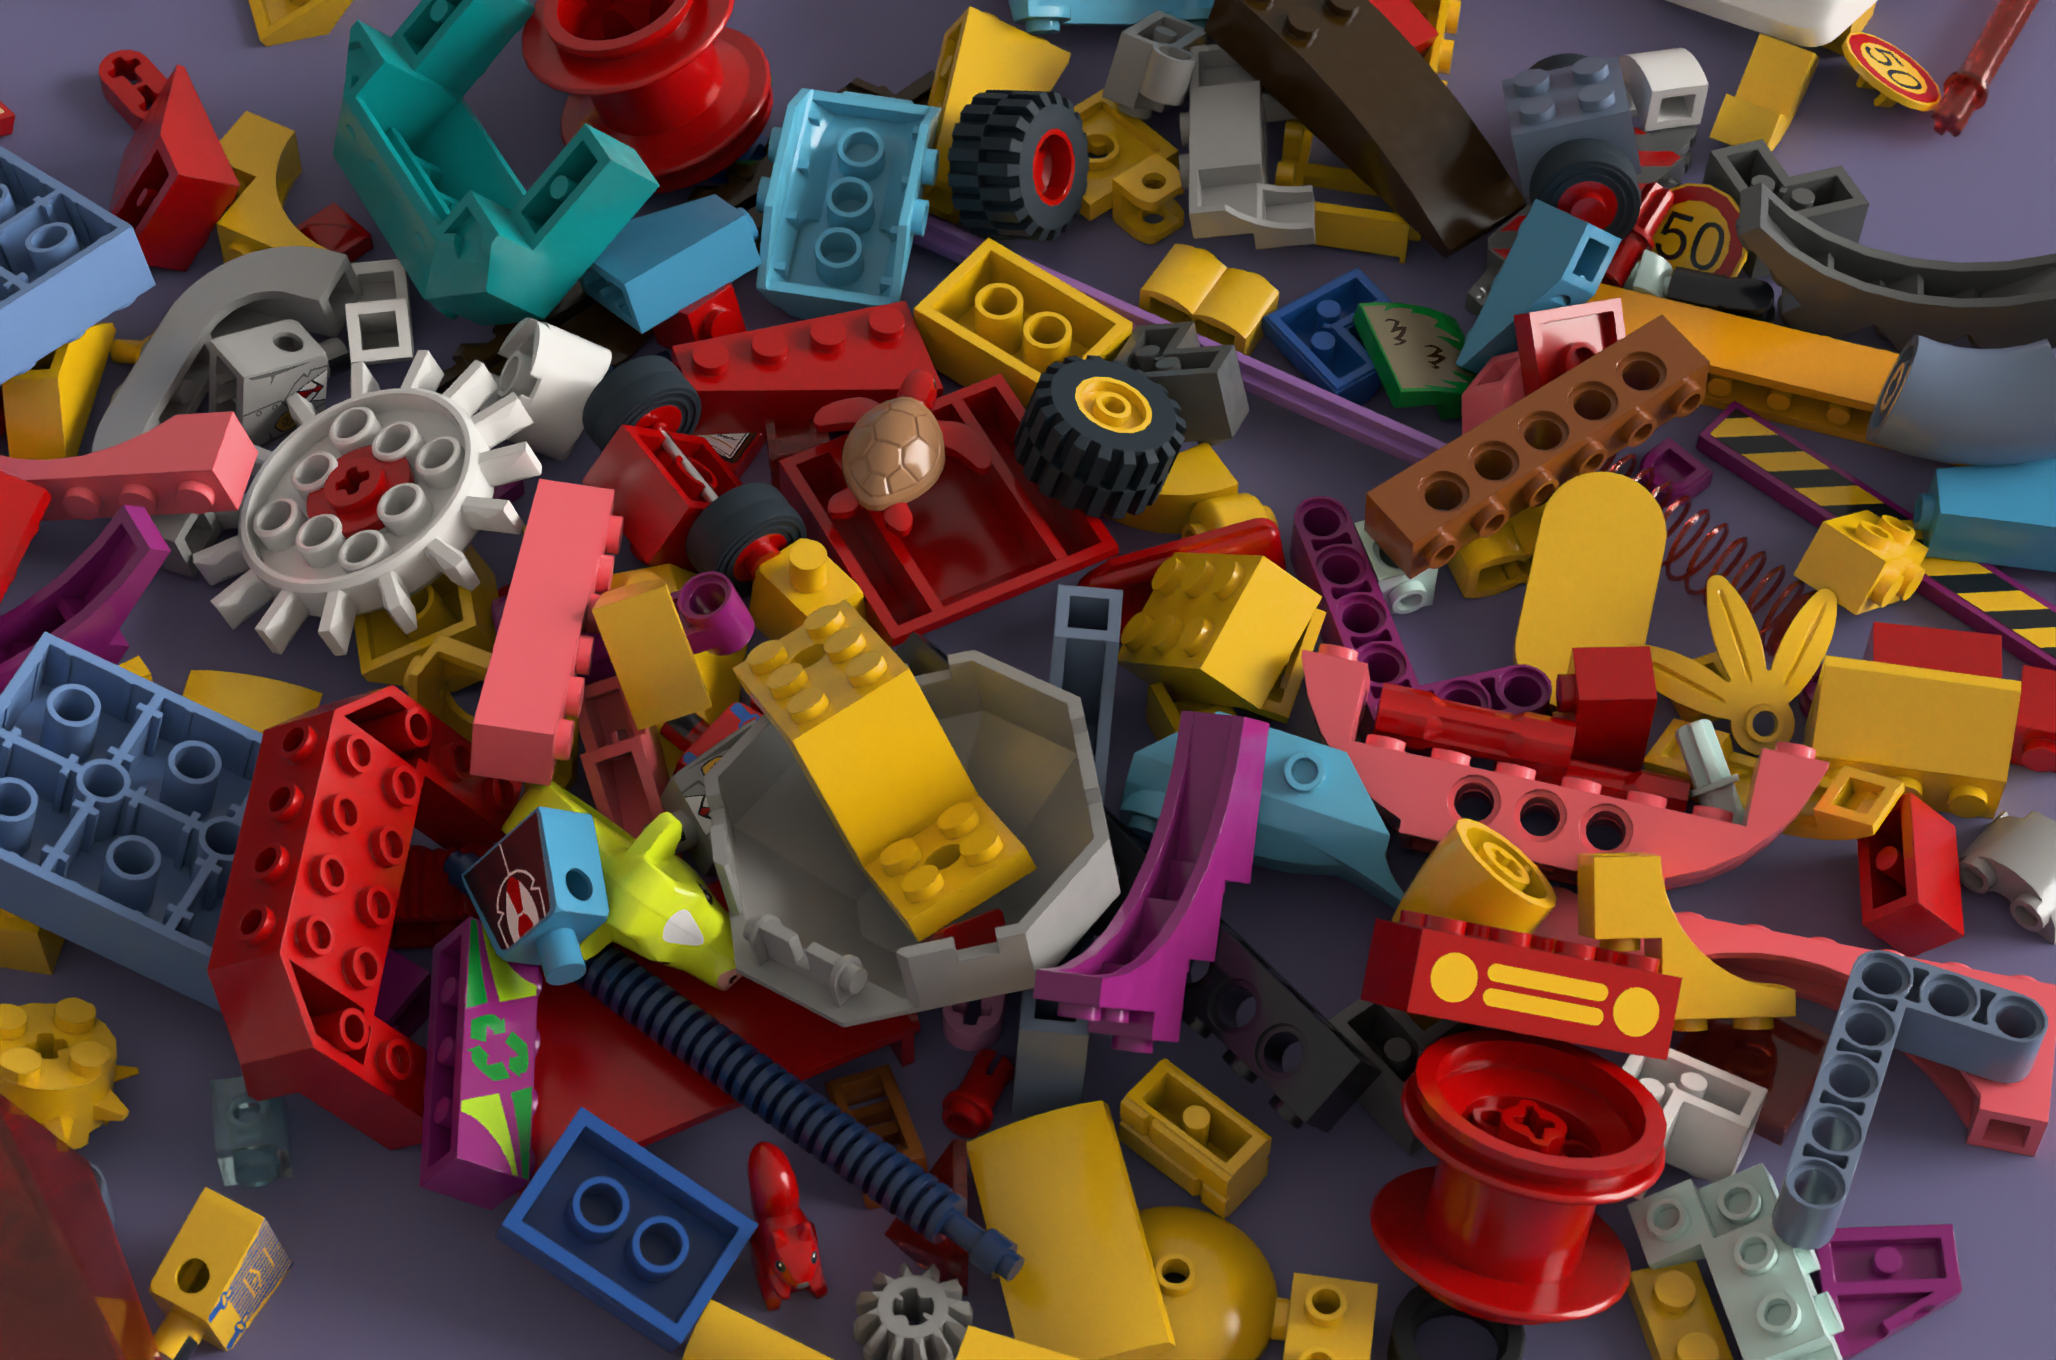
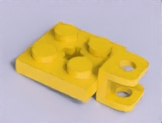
(1136, 175)

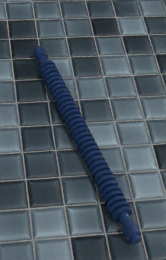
(784, 1102)

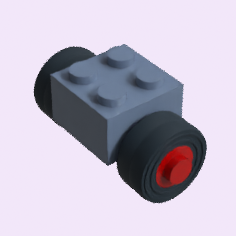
(1576, 139)

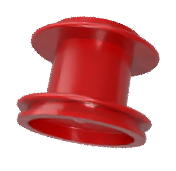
(654, 79)
(1525, 1154)

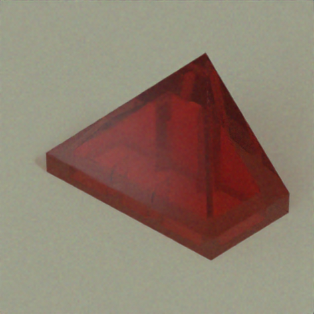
(947, 1256)

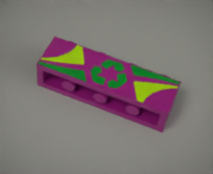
(479, 1071)

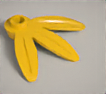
(1742, 656)

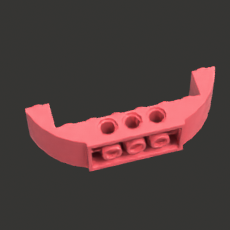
(1422, 793)

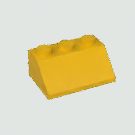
(1918, 725)

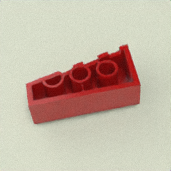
(801, 367)

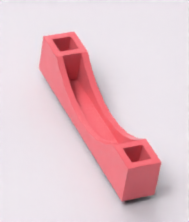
(176, 468)

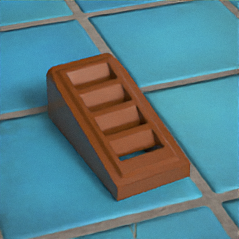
(872, 1085)

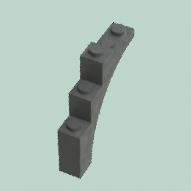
(1844, 287)

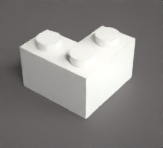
(1705, 1112)

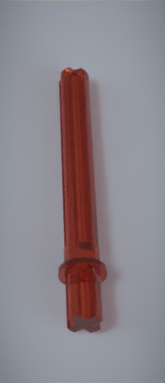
(1968, 87)

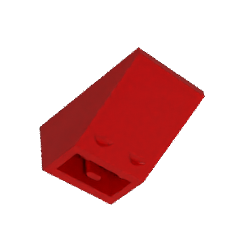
(174, 177)

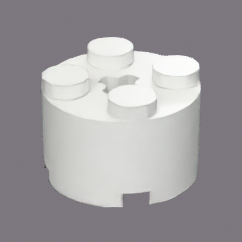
(553, 380)

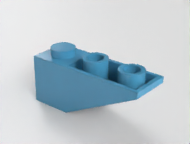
(1549, 267)

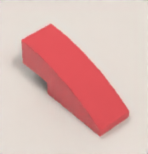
(621, 763)

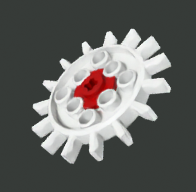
(370, 503)

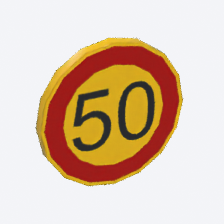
(1890, 72)
(1701, 231)

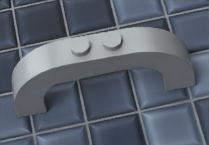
(175, 361)

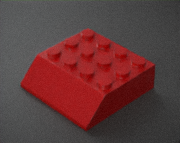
(970, 533)

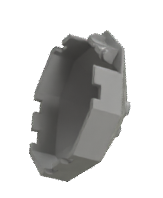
(822, 930)

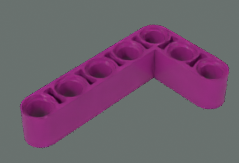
(1335, 566)

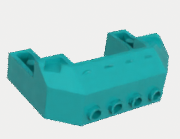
(445, 189)

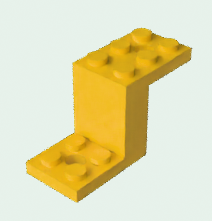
(883, 768)

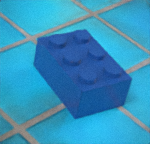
(626, 1230)

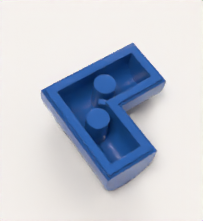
(1321, 337)

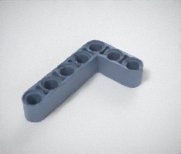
(1905, 1008)

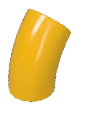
(1481, 881)

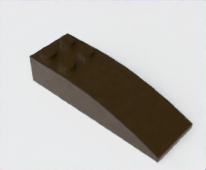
(1375, 108)

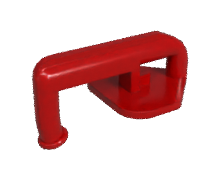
(1136, 570)

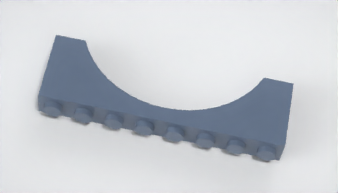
(1084, 663)

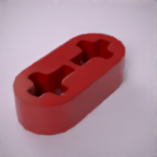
(124, 97)

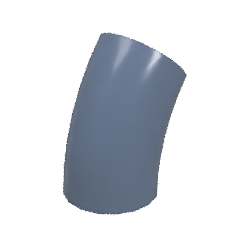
(1969, 404)

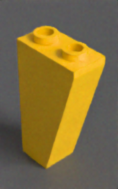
(978, 57)

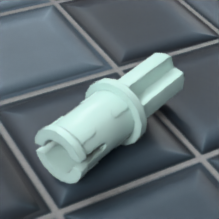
(1709, 768)

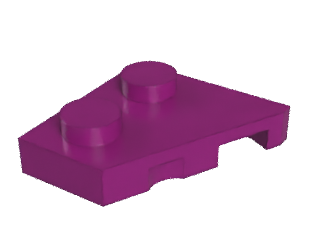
(1886, 1279)

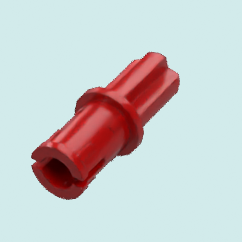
(1655, 205)

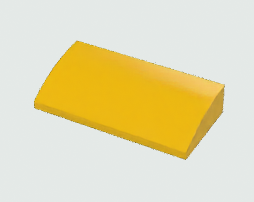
(1070, 1207)

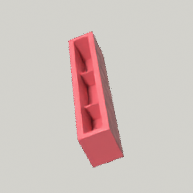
(545, 634)

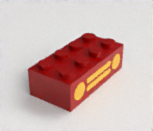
(1522, 983)

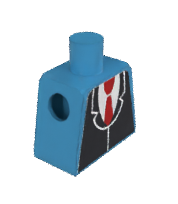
(542, 892)

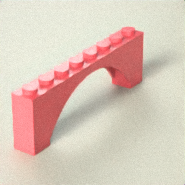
(1995, 1113)

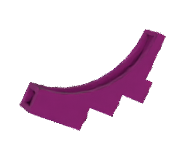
(90, 596)
(1206, 835)

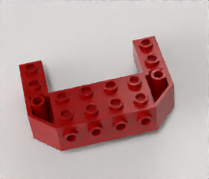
(320, 895)

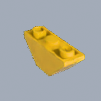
(54, 399)

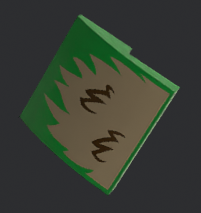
(1415, 355)

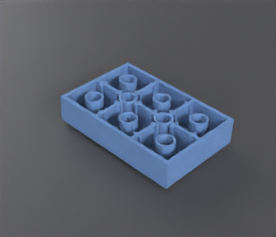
(59, 265)
(119, 812)

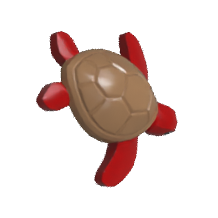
(896, 450)

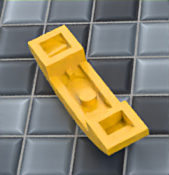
(1837, 810)

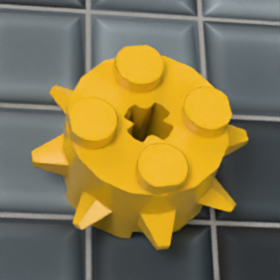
(61, 1067)

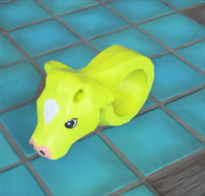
(652, 894)

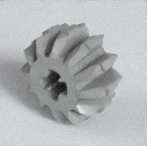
(895, 1302)

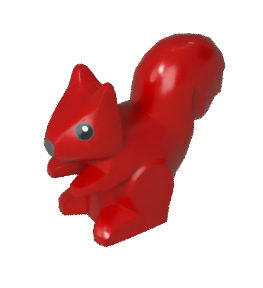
(786, 1241)

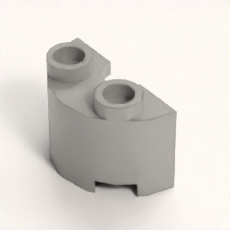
(2020, 863)

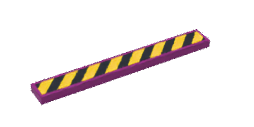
(1824, 491)

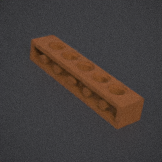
(1576, 422)

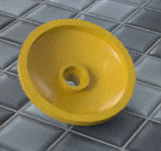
(1228, 1289)

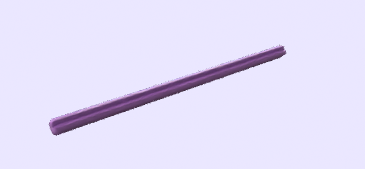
(1257, 376)

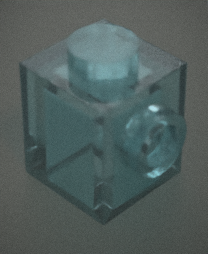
(250, 1135)

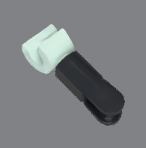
(1729, 295)

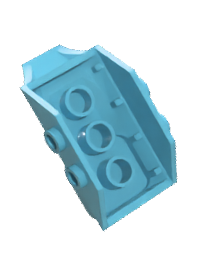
(844, 201)
(1309, 815)

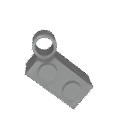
(1153, 65)

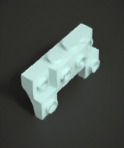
(1756, 1273)

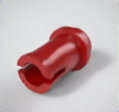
(971, 1105)

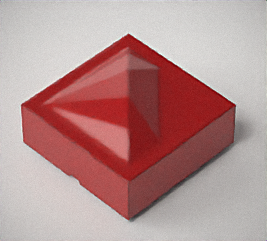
(337, 232)

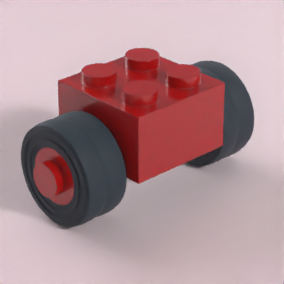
(674, 486)

